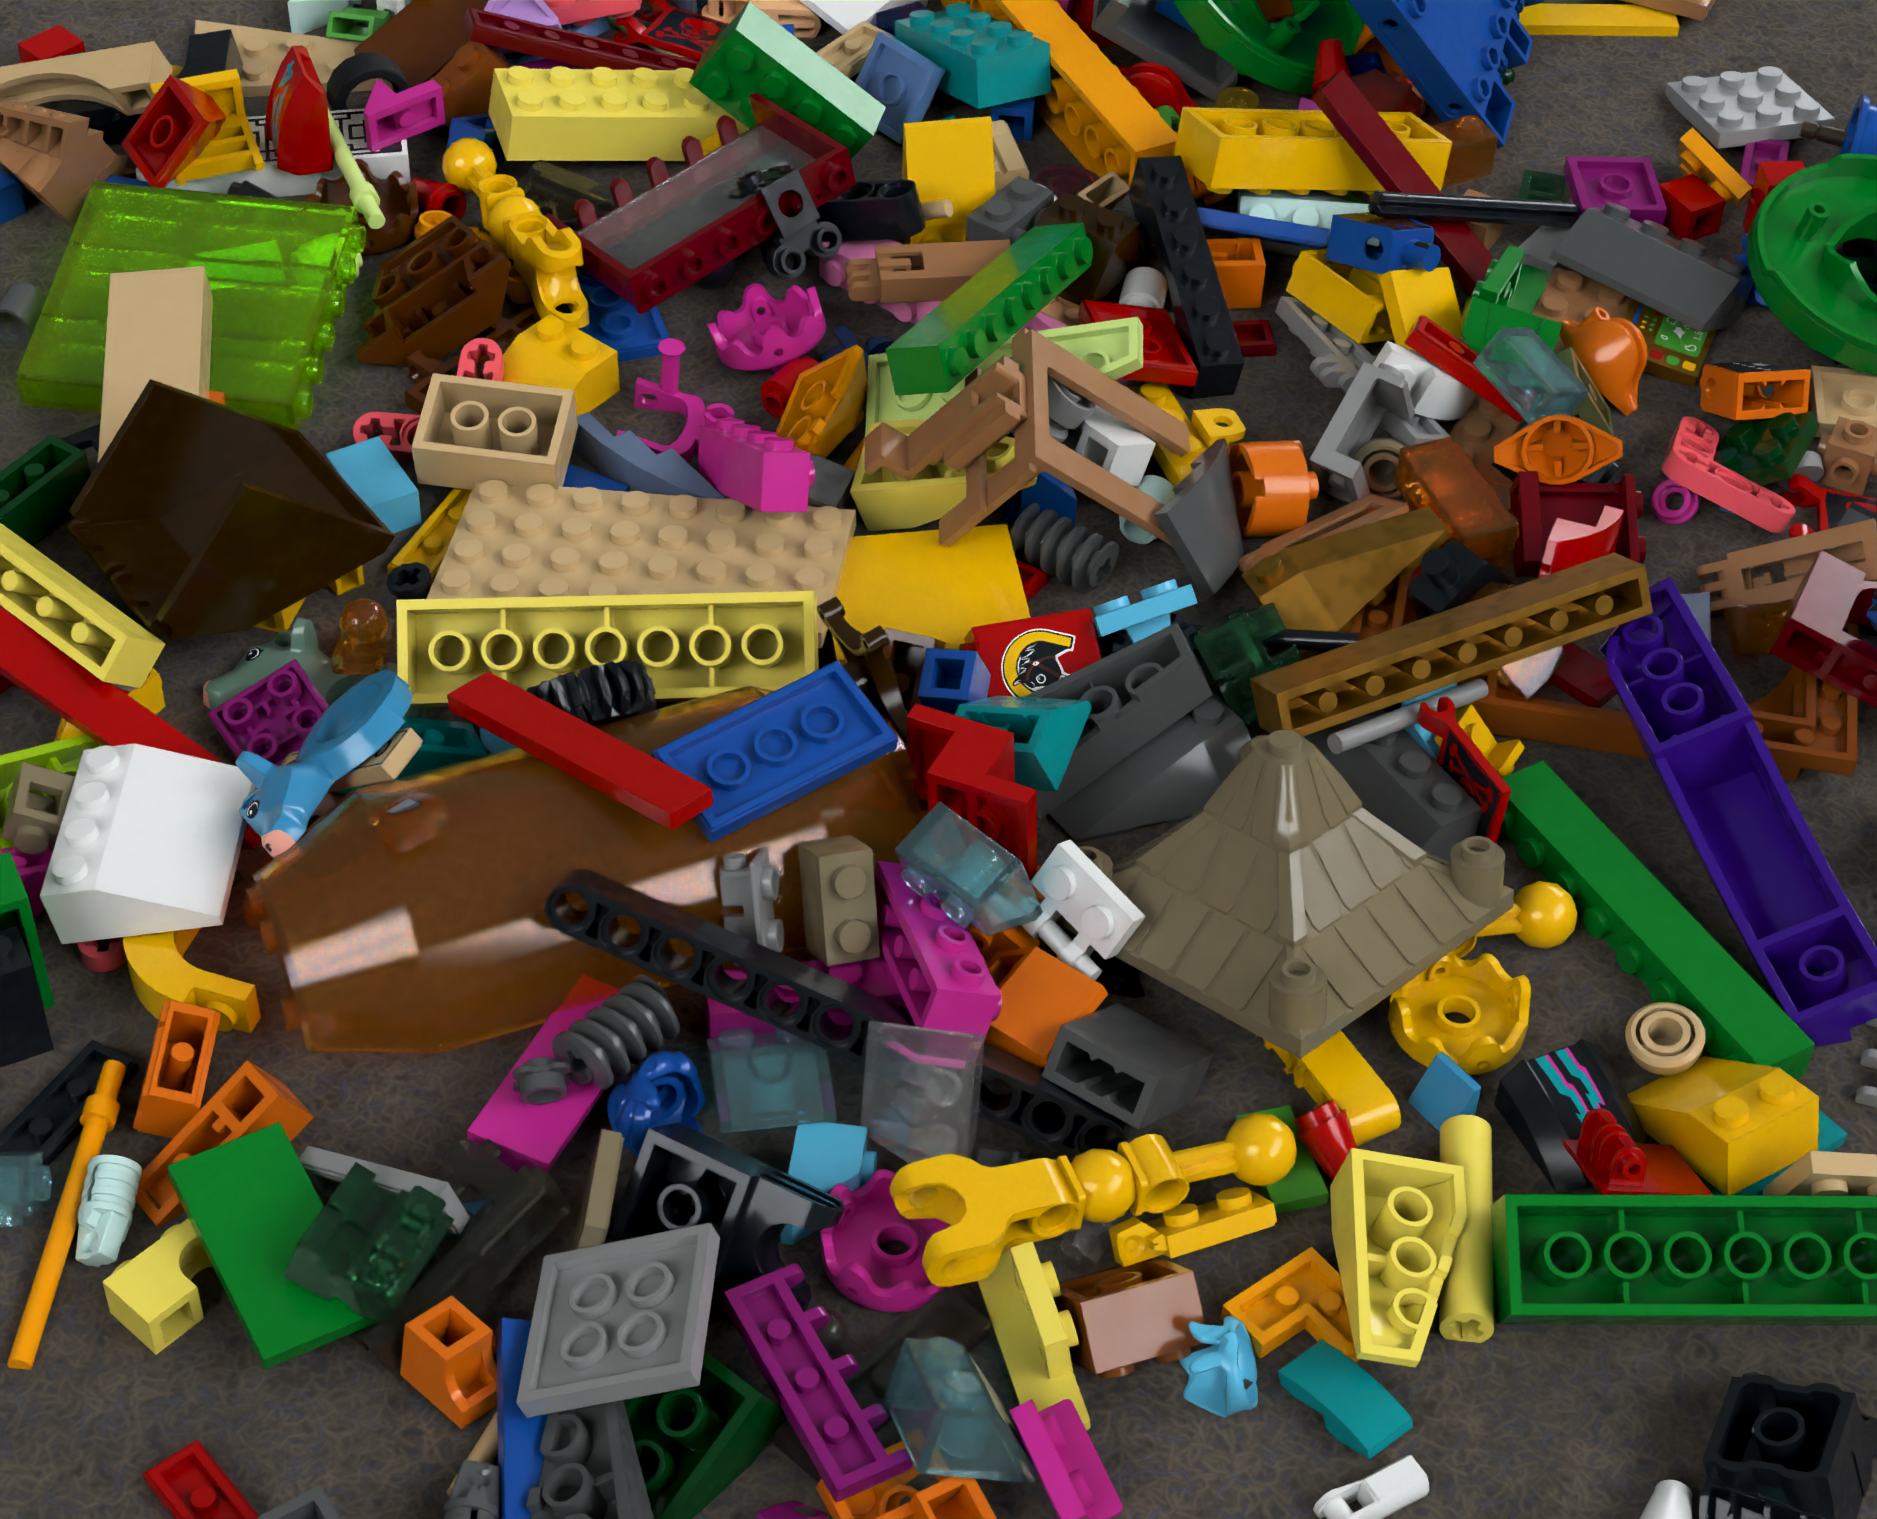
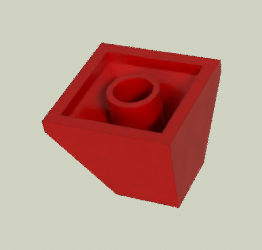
(172, 131)

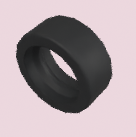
(359, 69)

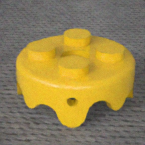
(1474, 988)

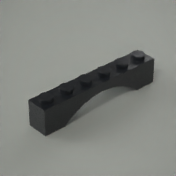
(1171, 219)

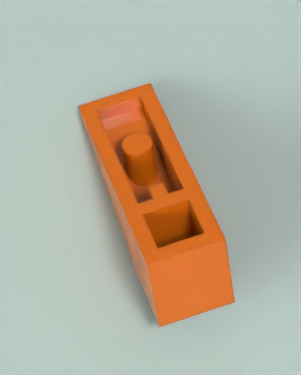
(240, 1107)

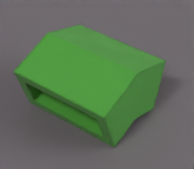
(342, 27)

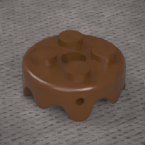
(397, 203)

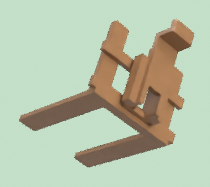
(986, 414)

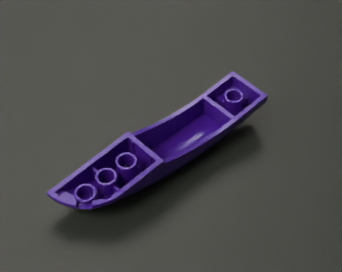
(1743, 820)

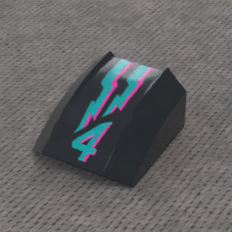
(1549, 1099)

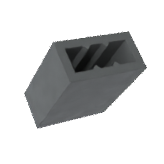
(1127, 1065)

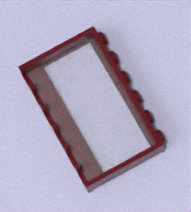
(687, 221)

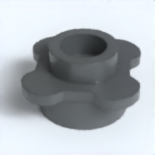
(542, 1081)

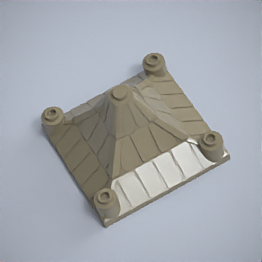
(1296, 899)

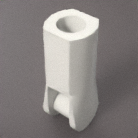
(1378, 1493)

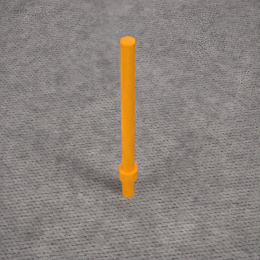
(97, 1119)

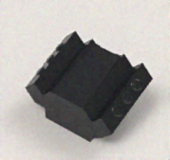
(1787, 1452)

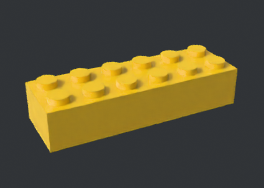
(1292, 150)

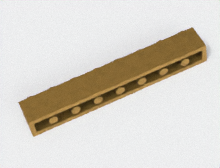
(1452, 646)

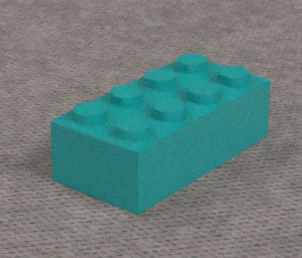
(982, 57)

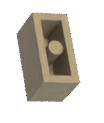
(839, 900)

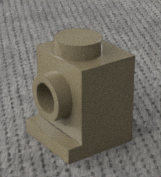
(32, 818)

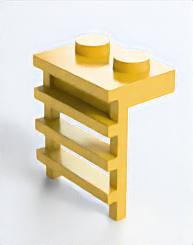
(235, 145)

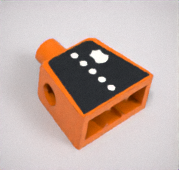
(1736, 394)

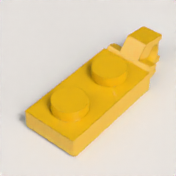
(1192, 1227)

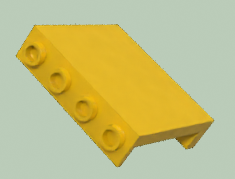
(930, 588)

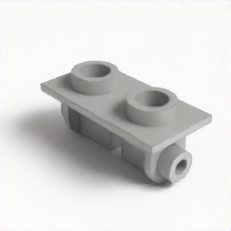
(753, 887)

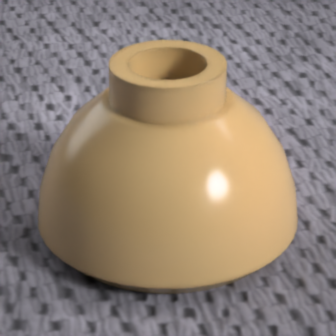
(1665, 1038)

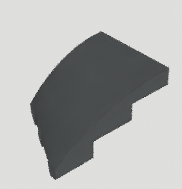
(1205, 521)

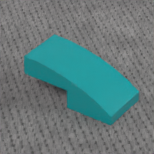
(1351, 1400)

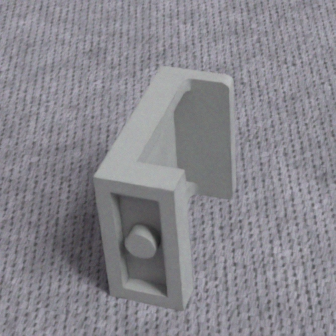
(1367, 400)

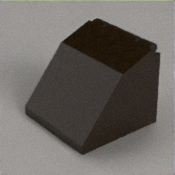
(217, 516)

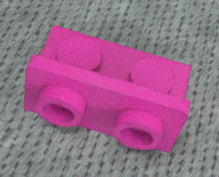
(1066, 1461)

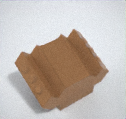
(56, 155)

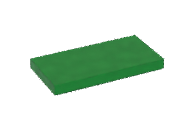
(249, 1213)

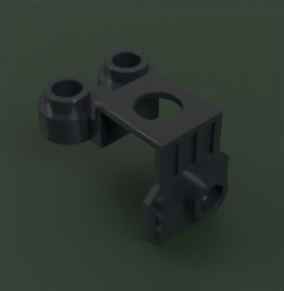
(794, 233)

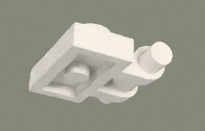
(1088, 902)

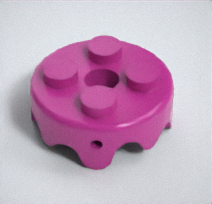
(769, 336)
(858, 1264)

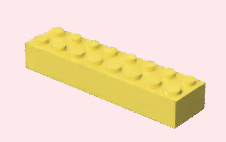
(685, 641)

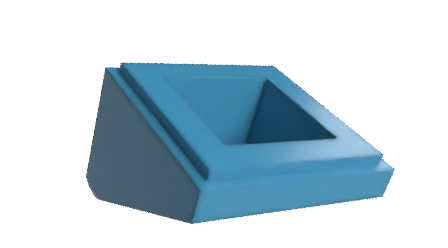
(1445, 1092)

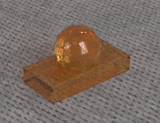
(364, 638)

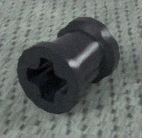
(409, 581)

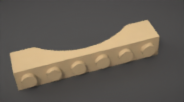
(106, 76)

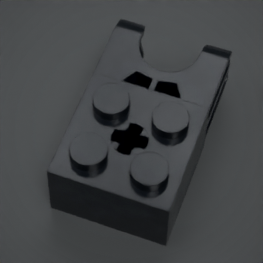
(731, 1190)

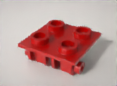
(1629, 1168)

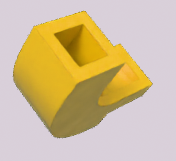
(163, 975)

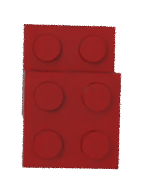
(974, 775)

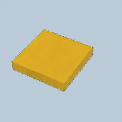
(1420, 293)

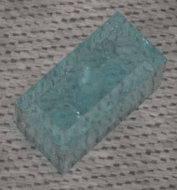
(1529, 374)

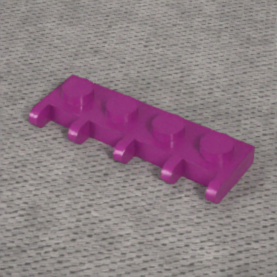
(812, 1384)

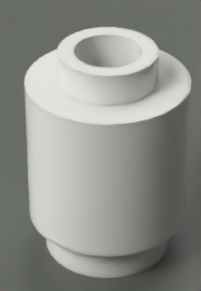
(1144, 288)

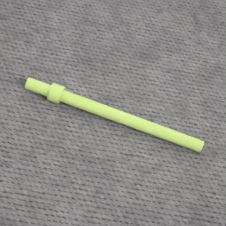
(362, 193)

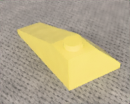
(895, 503)
(1394, 1247)

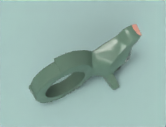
(286, 646)

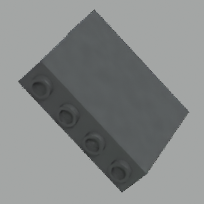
(1164, 42)

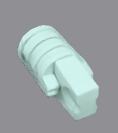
(106, 1208)

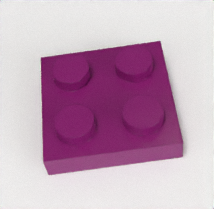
(1616, 180)

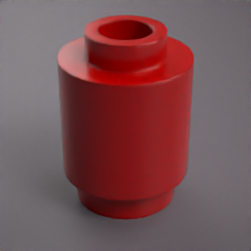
(778, 388)

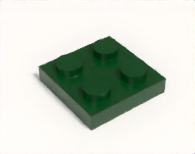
(1769, 448)

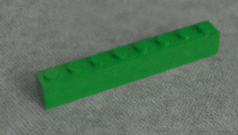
(988, 309)
(1647, 924)

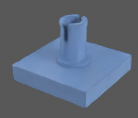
(899, 81)

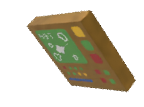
(1672, 347)

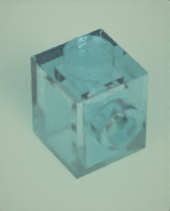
(22, 1186)

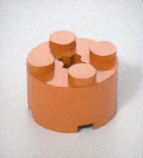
(1271, 486)

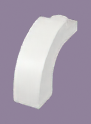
(1432, 390)

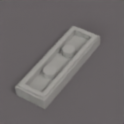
(329, 1168)

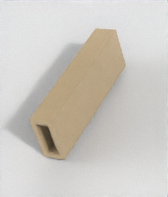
(155, 332)

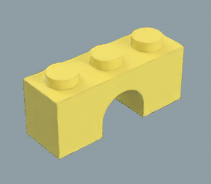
(155, 1290)

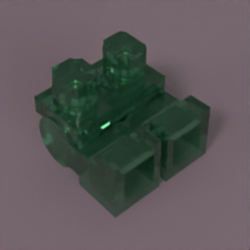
(1236, 651)
(369, 1244)

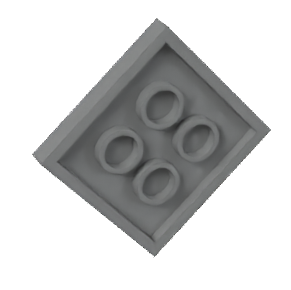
(1746, 106)
(619, 1321)

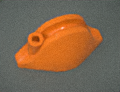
(1611, 354)
(1559, 449)

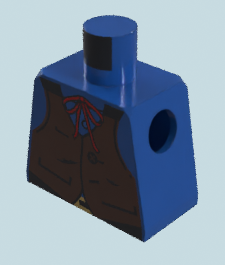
(1402, 243)

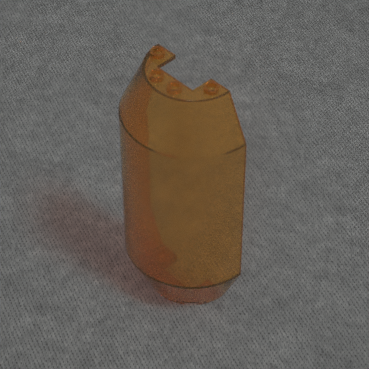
(457, 931)

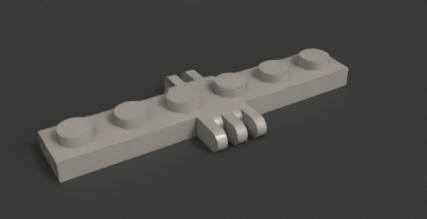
(1339, 362)

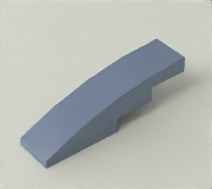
(635, 464)

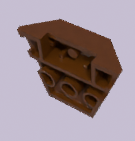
(435, 295)

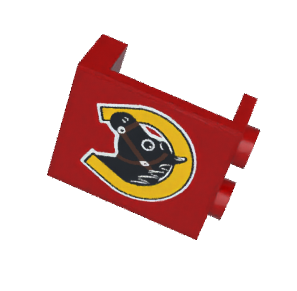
(1034, 650)

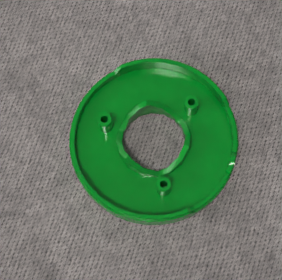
(1276, 52)
(1796, 260)

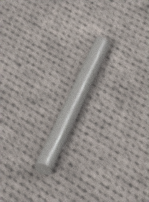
(1402, 717)

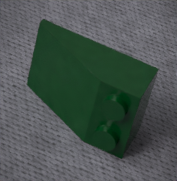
(699, 1438)

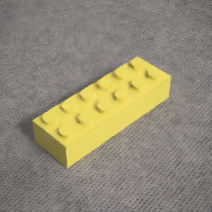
(599, 113)

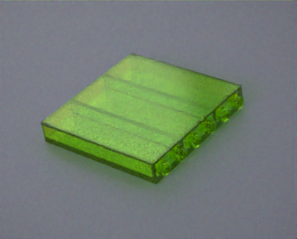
(272, 276)

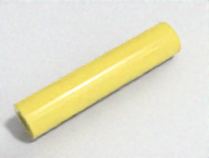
(1468, 1289)

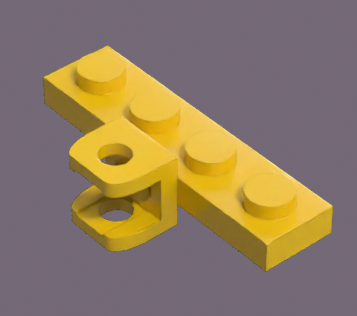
(1202, 430)

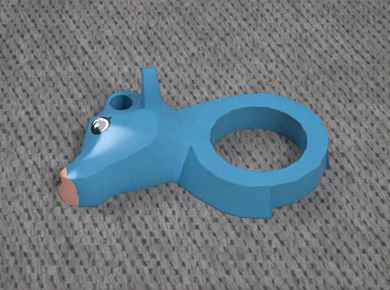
(337, 744)

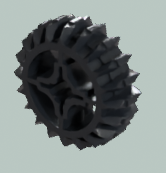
(601, 692)

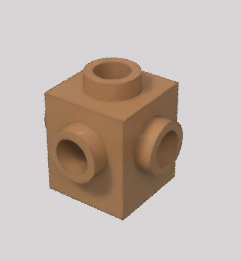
(1852, 446)

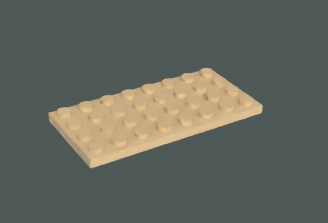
(637, 544)

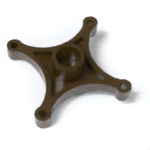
(867, 664)

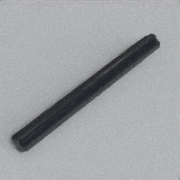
(1473, 209)

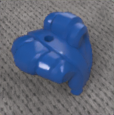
(641, 1105)

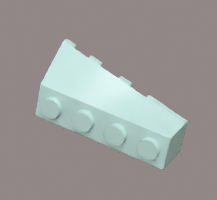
(1311, 210)

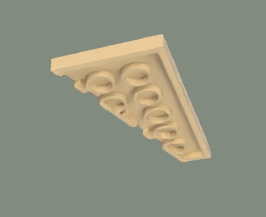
(265, 49)

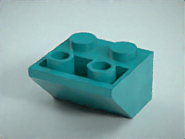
(1042, 730)

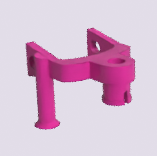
(671, 400)

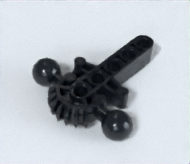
(861, 213)

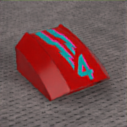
(299, 116)

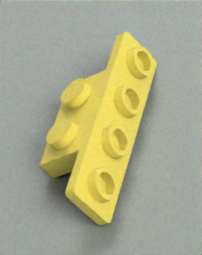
(1031, 1329)

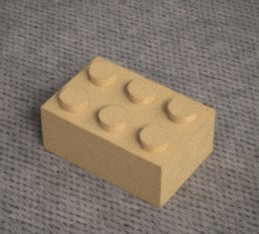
(493, 431)

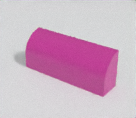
(536, 1132)

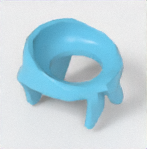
(1219, 1370)

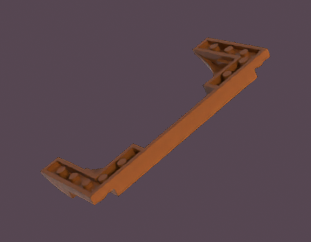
(1800, 720)

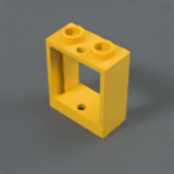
(1342, 296)

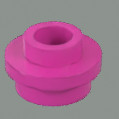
(1660, 503)

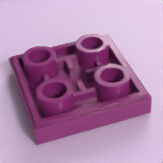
(271, 714)

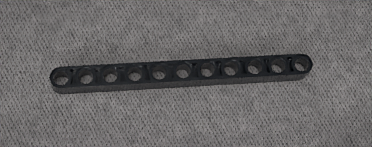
(816, 993)

